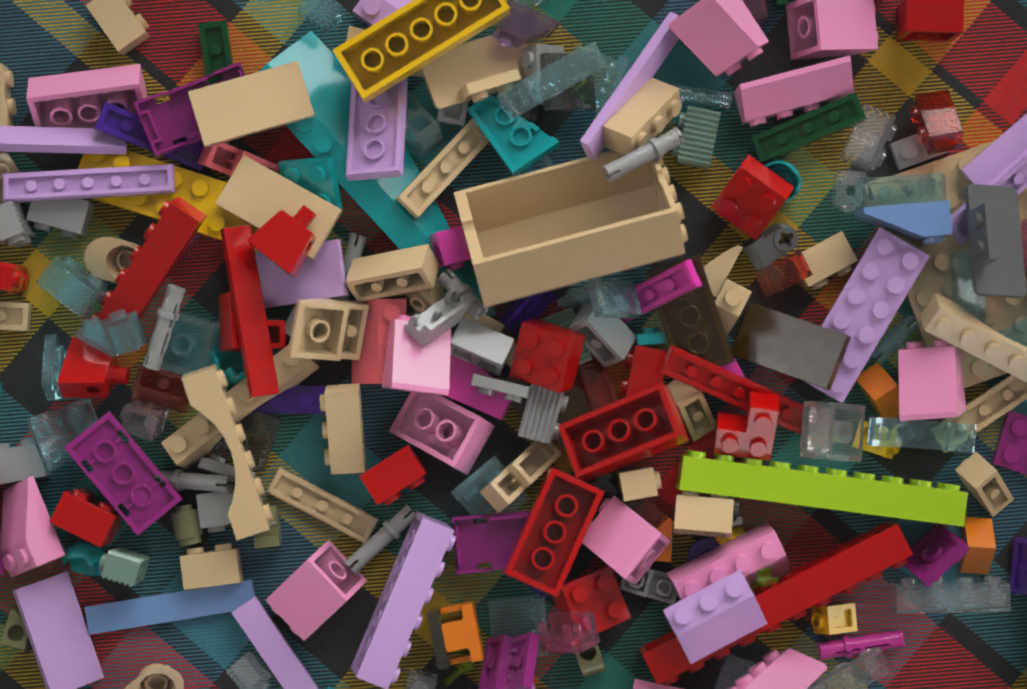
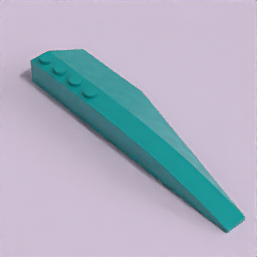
(328, 137)

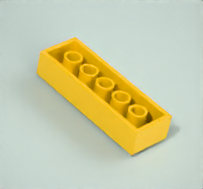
(413, 40)

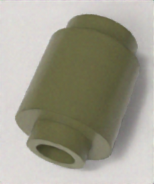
(186, 525)

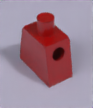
(286, 239)
(89, 372)

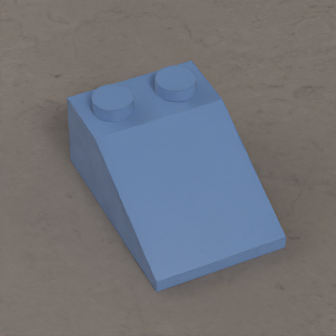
(913, 221)

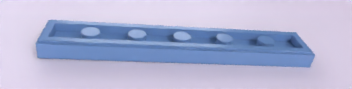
(167, 607)

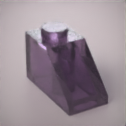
(523, 26)

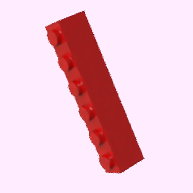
(153, 260)

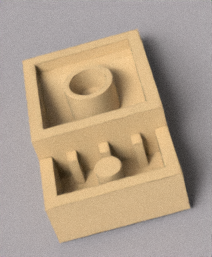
(328, 329)

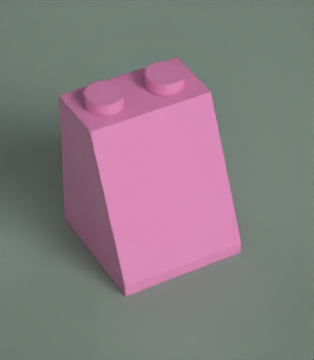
(831, 28)
(720, 34)
(416, 367)
(930, 381)
(624, 540)
(315, 591)

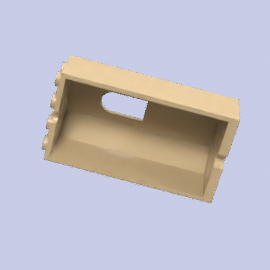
(568, 226)

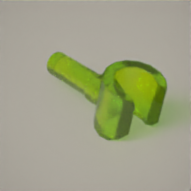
(763, 578)
(464, 667)

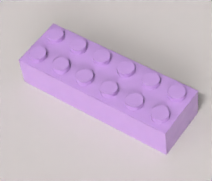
(871, 302)
(402, 600)

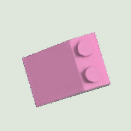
(442, 429)
(26, 532)

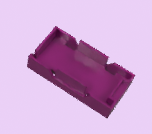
(175, 118)
(123, 473)
(486, 541)

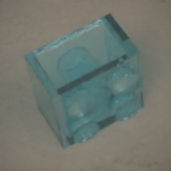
(73, 287)
(191, 344)

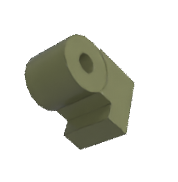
(270, 537)
(15, 633)
(590, 661)

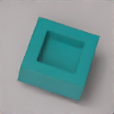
(650, 336)

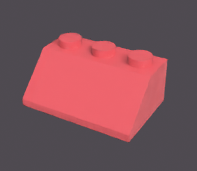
(373, 351)

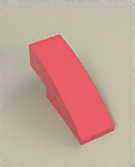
(225, 159)

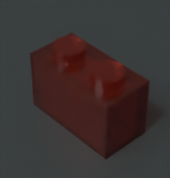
(937, 122)
(160, 389)

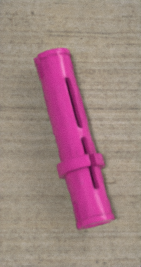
(856, 645)

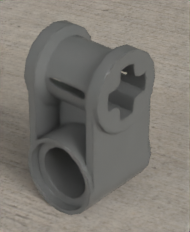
(768, 245)

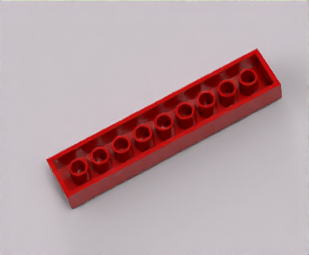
(794, 593)

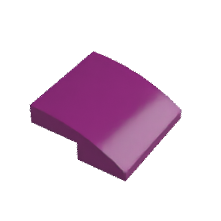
(509, 662)

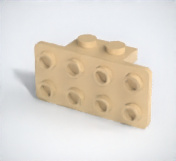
(473, 72)

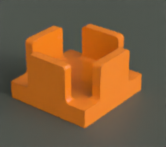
(462, 632)

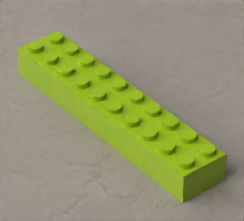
(822, 490)

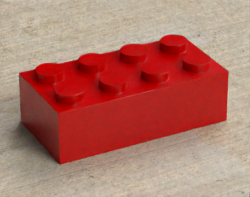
(623, 432)
(553, 532)

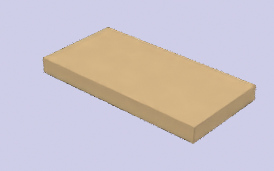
(251, 104)
(259, 193)

